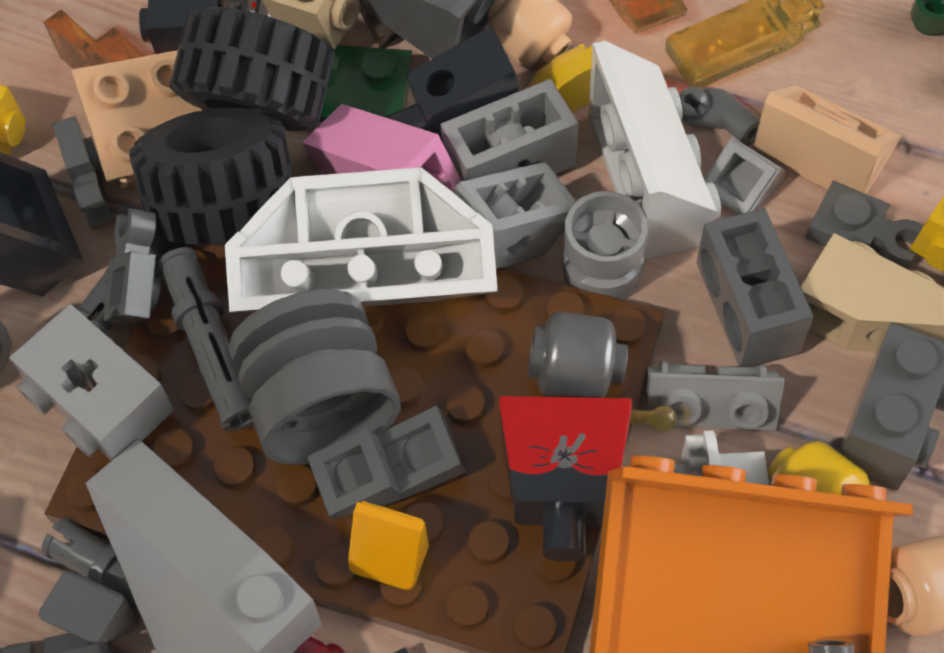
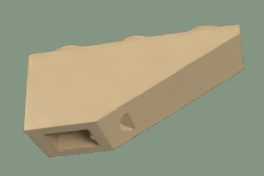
(861, 293)

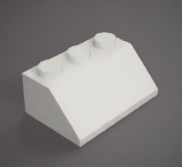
(648, 149)

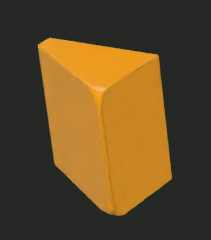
(387, 545)

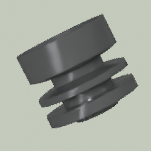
(312, 373)

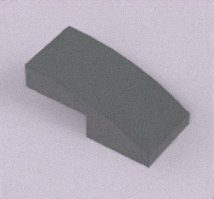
(388, 464)

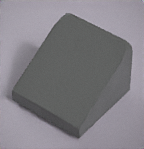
(88, 609)

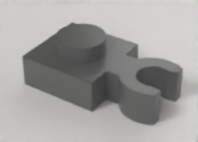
(84, 168)
(862, 220)
(131, 281)

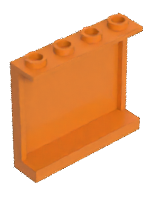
(739, 562)

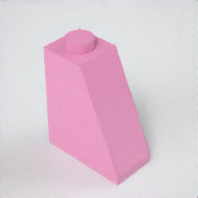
(368, 142)

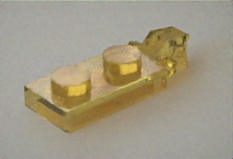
(741, 38)

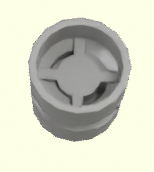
(605, 244)

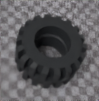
(252, 64)
(210, 172)

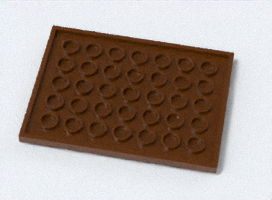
(483, 572)

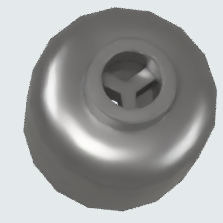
(576, 356)

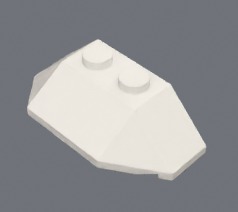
(363, 233)

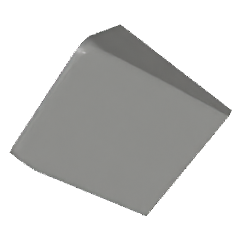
(744, 177)

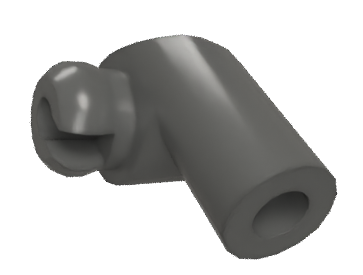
(718, 110)

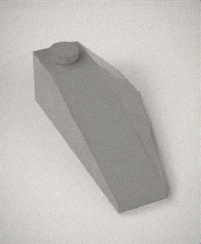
(192, 568)

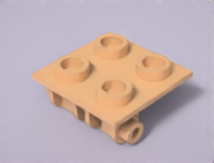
(123, 104)

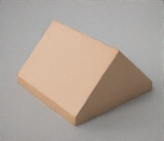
(822, 139)

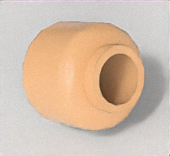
(531, 29)
(917, 587)

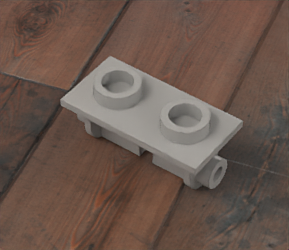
(730, 400)

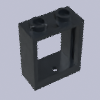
(34, 232)

